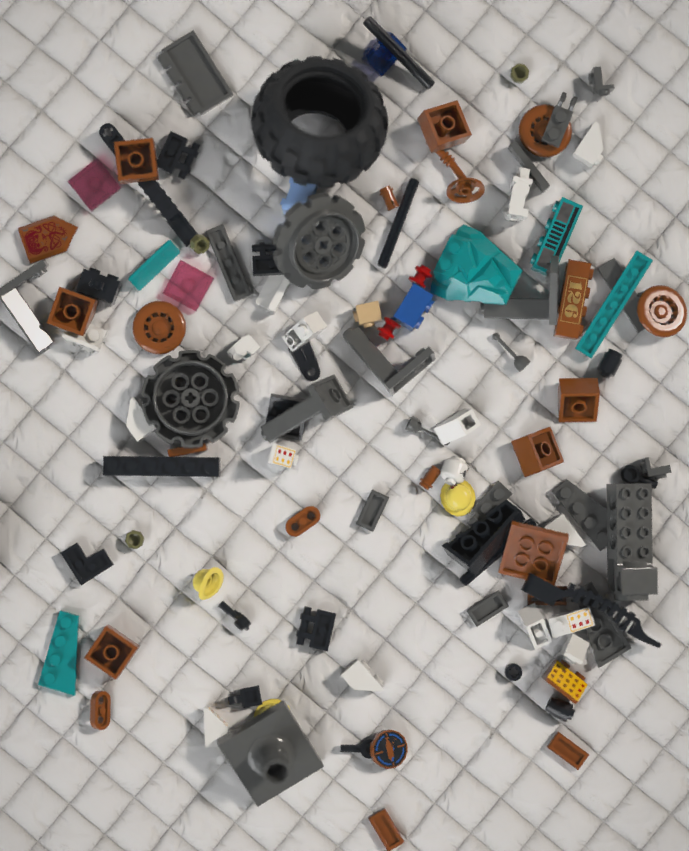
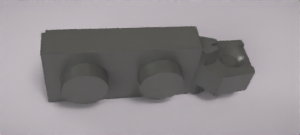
(490, 500)

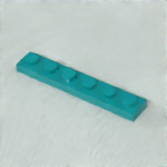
(614, 304)

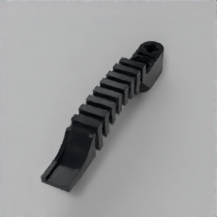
(156, 194)
(550, 594)

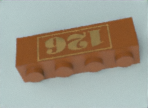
(572, 299)

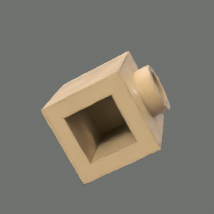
(367, 314)

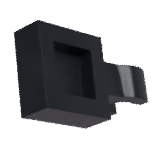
(249, 697)

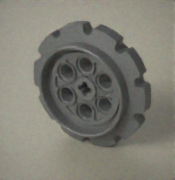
(318, 241)
(190, 367)

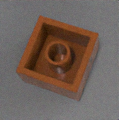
(444, 126)
(136, 160)
(112, 652)

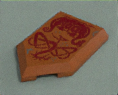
(46, 238)

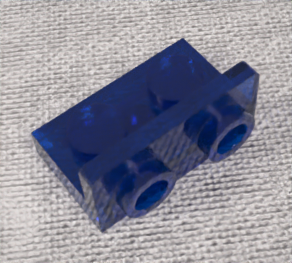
(379, 57)

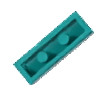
(154, 265)

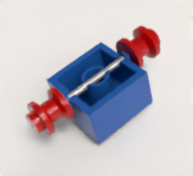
(412, 307)

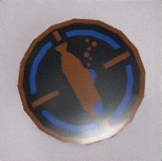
(388, 749)

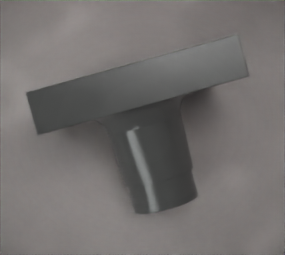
(269, 740)

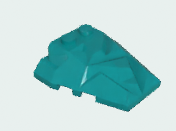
(474, 270)

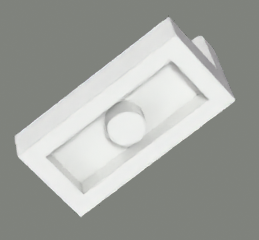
(273, 292)

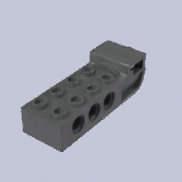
(630, 542)

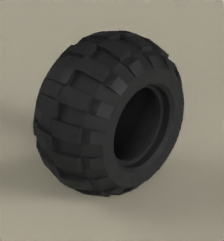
(325, 89)

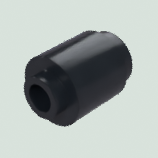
(609, 363)
(560, 709)

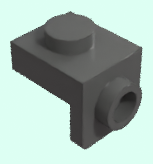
(595, 80)
(658, 472)

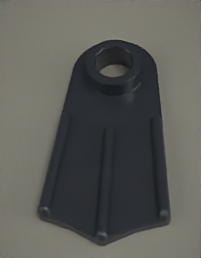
(306, 360)

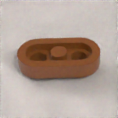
(303, 521)
(100, 710)

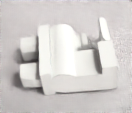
(520, 188)

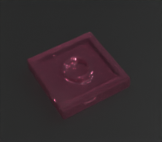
(94, 184)
(188, 285)

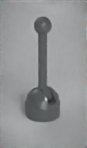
(520, 361)
(414, 425)

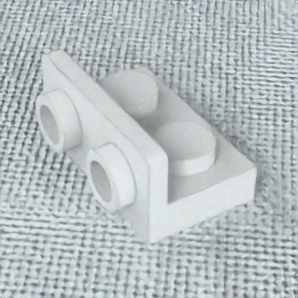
(90, 341)

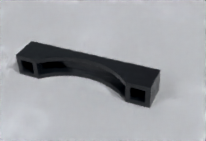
(161, 466)

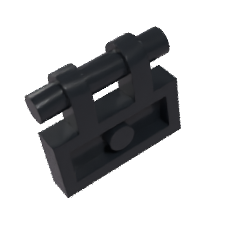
(171, 154)
(264, 264)
(321, 631)

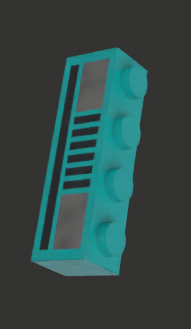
(557, 235)

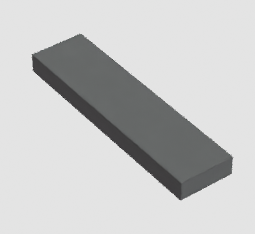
(228, 263)
(611, 273)

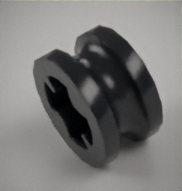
(509, 676)

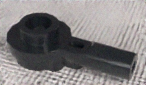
(631, 474)
(241, 621)
(364, 748)

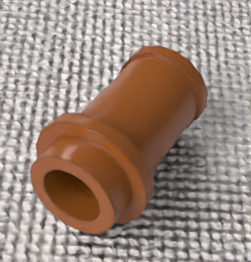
(389, 197)
(430, 477)

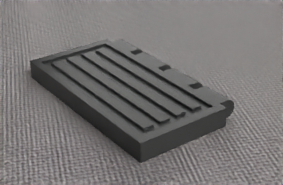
(196, 72)

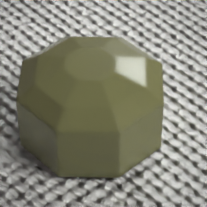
(519, 73)
(199, 243)
(134, 539)

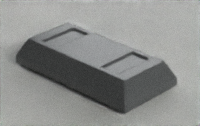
(372, 510)
(487, 608)

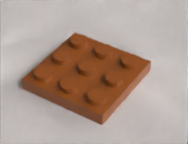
(533, 551)

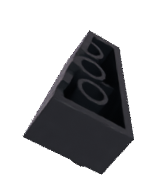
(485, 537)

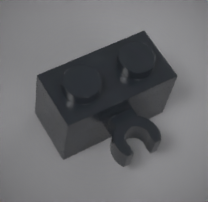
(99, 286)

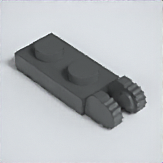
(558, 122)

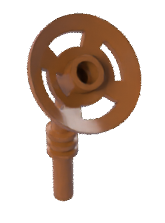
(464, 185)

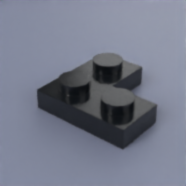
(84, 567)

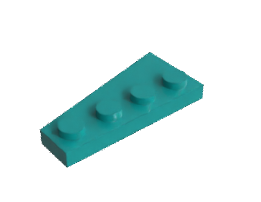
(61, 659)

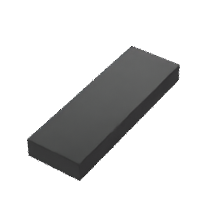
(525, 162)

